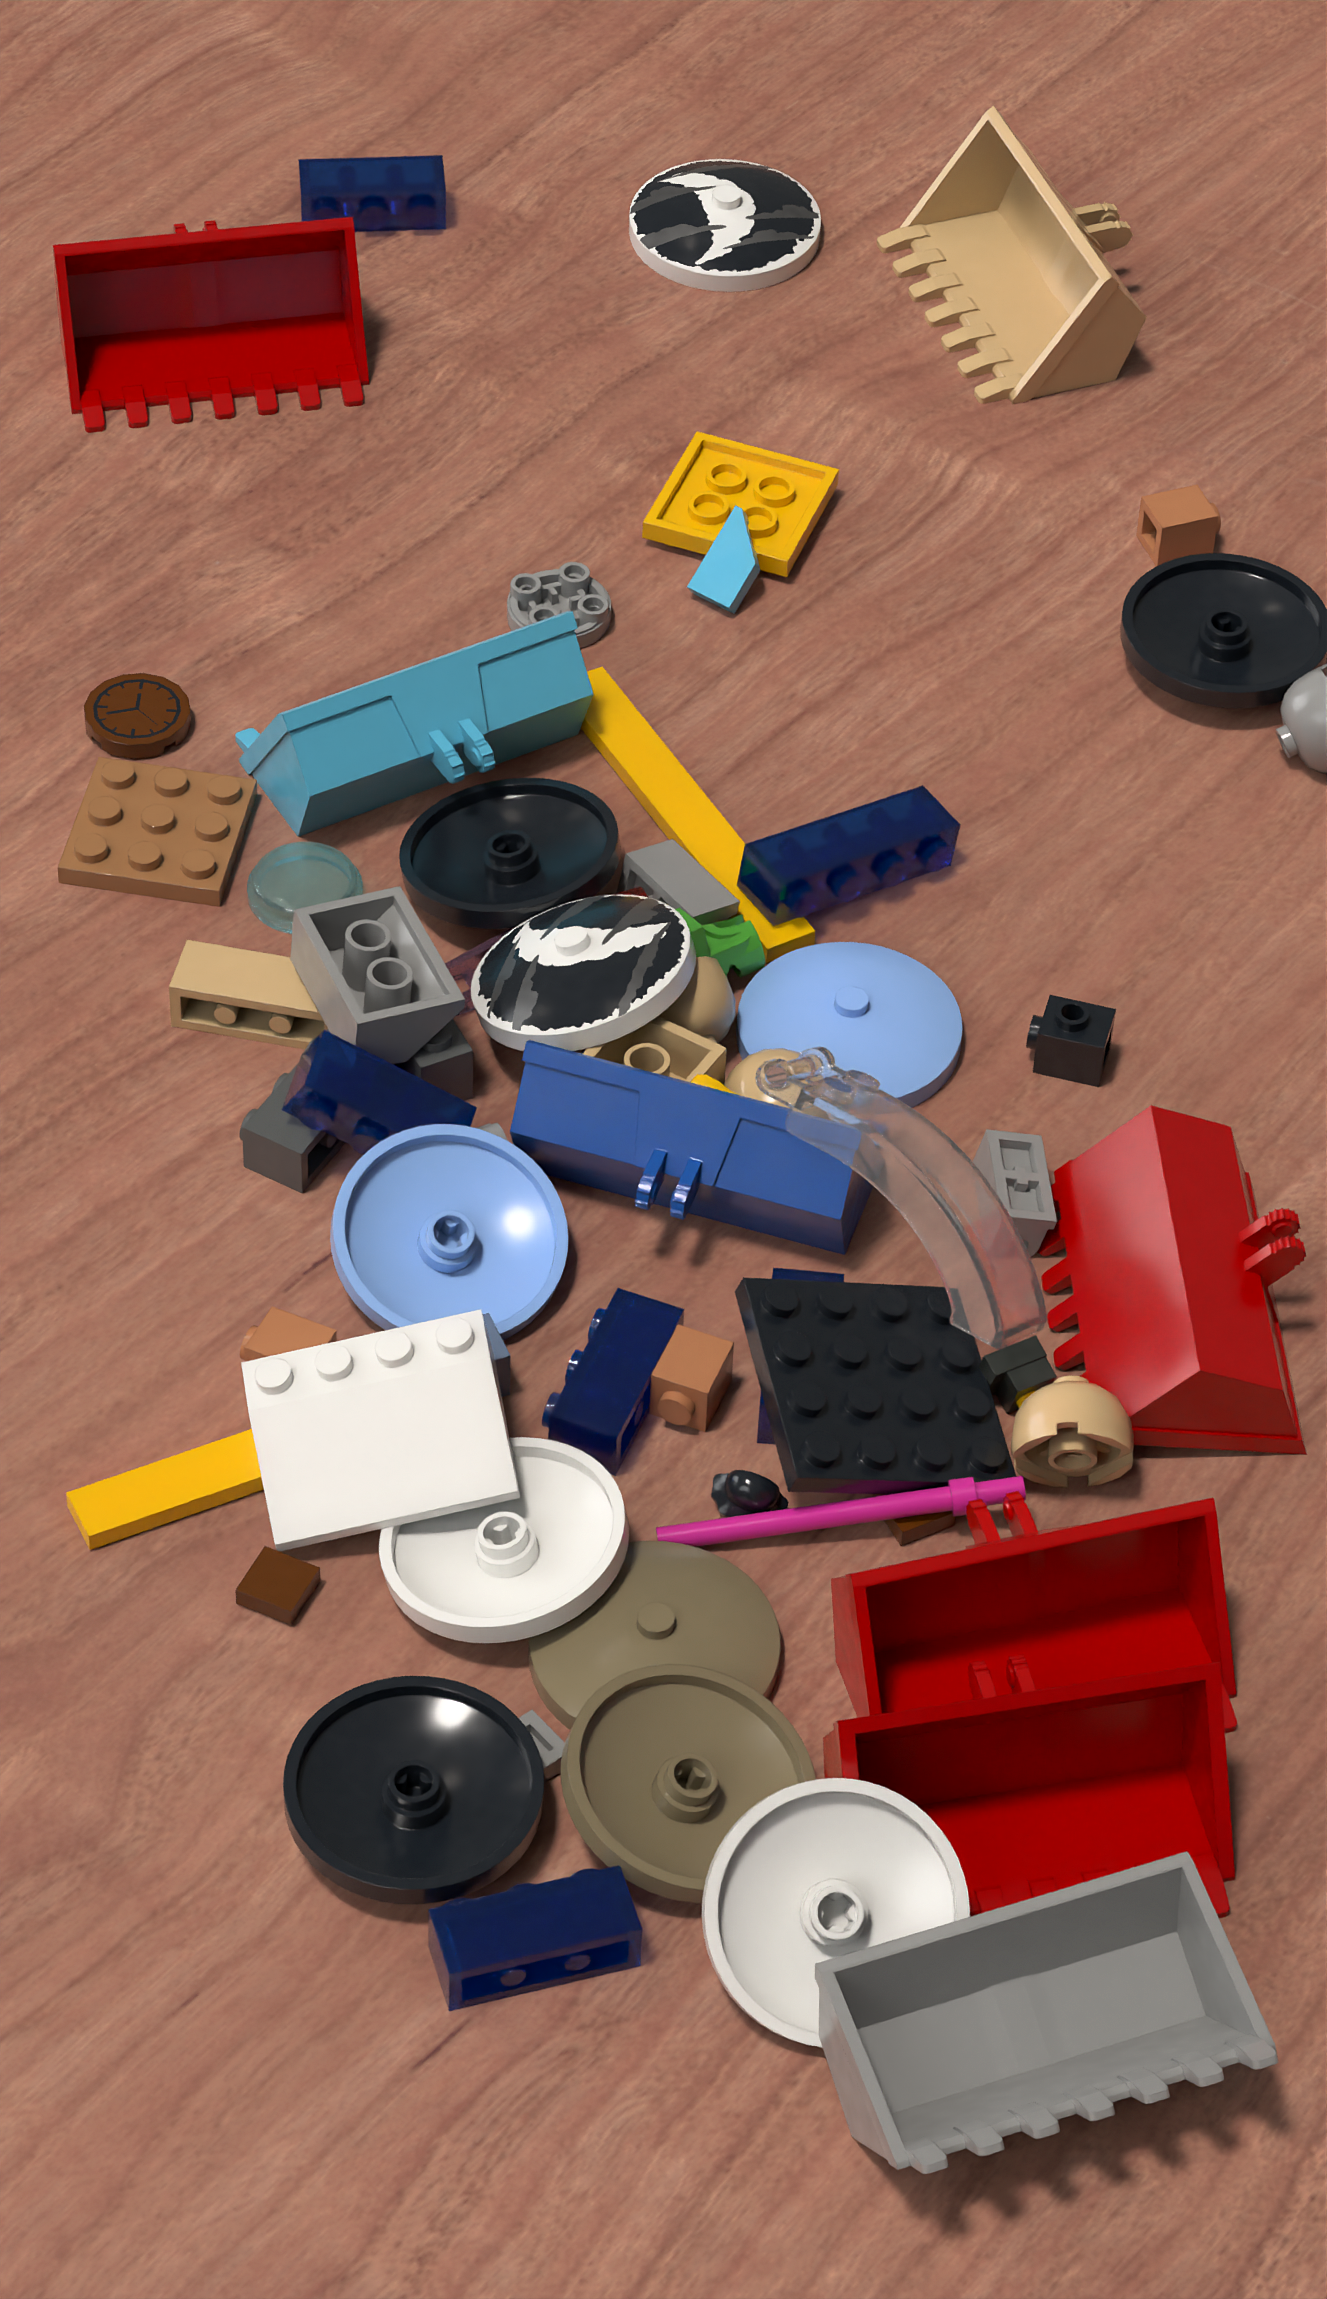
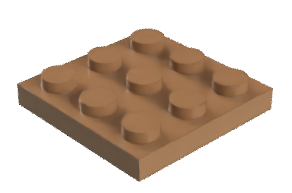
(158, 831)

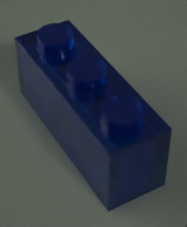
(375, 191)
(364, 1096)
(611, 1379)
(534, 1937)

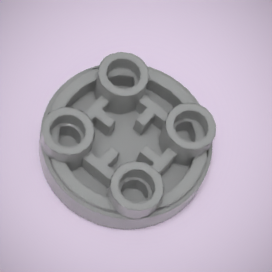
(558, 591)

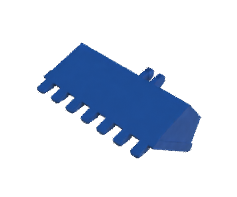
(682, 1148)

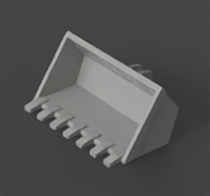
(1036, 2015)

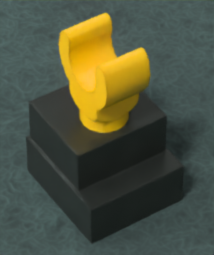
(1017, 1372)

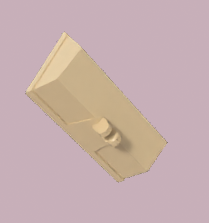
(1018, 271)

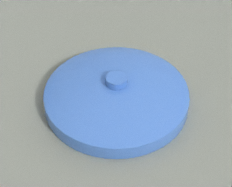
(864, 1006)
(448, 1228)

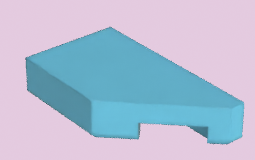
(728, 565)

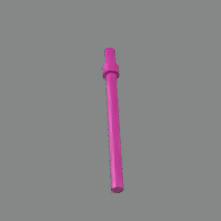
(843, 1513)

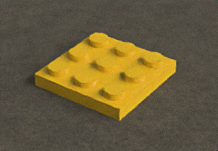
(774, 490)

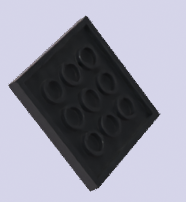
(870, 1387)

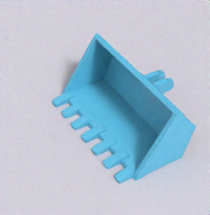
(422, 725)

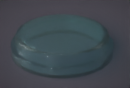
(298, 878)

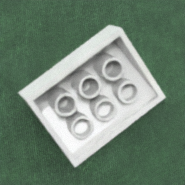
(380, 1430)

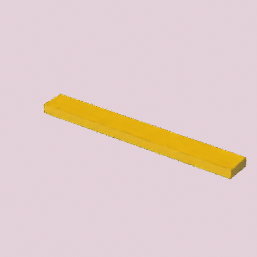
(678, 804)

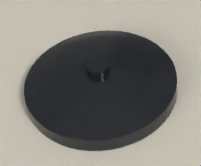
(1223, 629)
(509, 851)
(413, 1789)

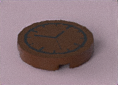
(137, 715)

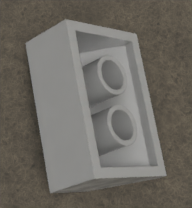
(374, 973)

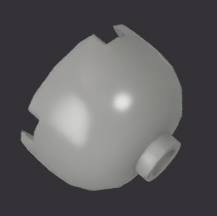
(1306, 720)

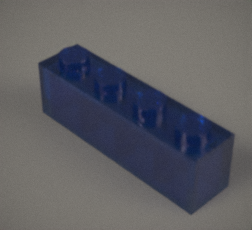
(848, 855)

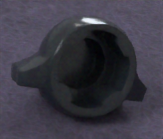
(746, 1493)

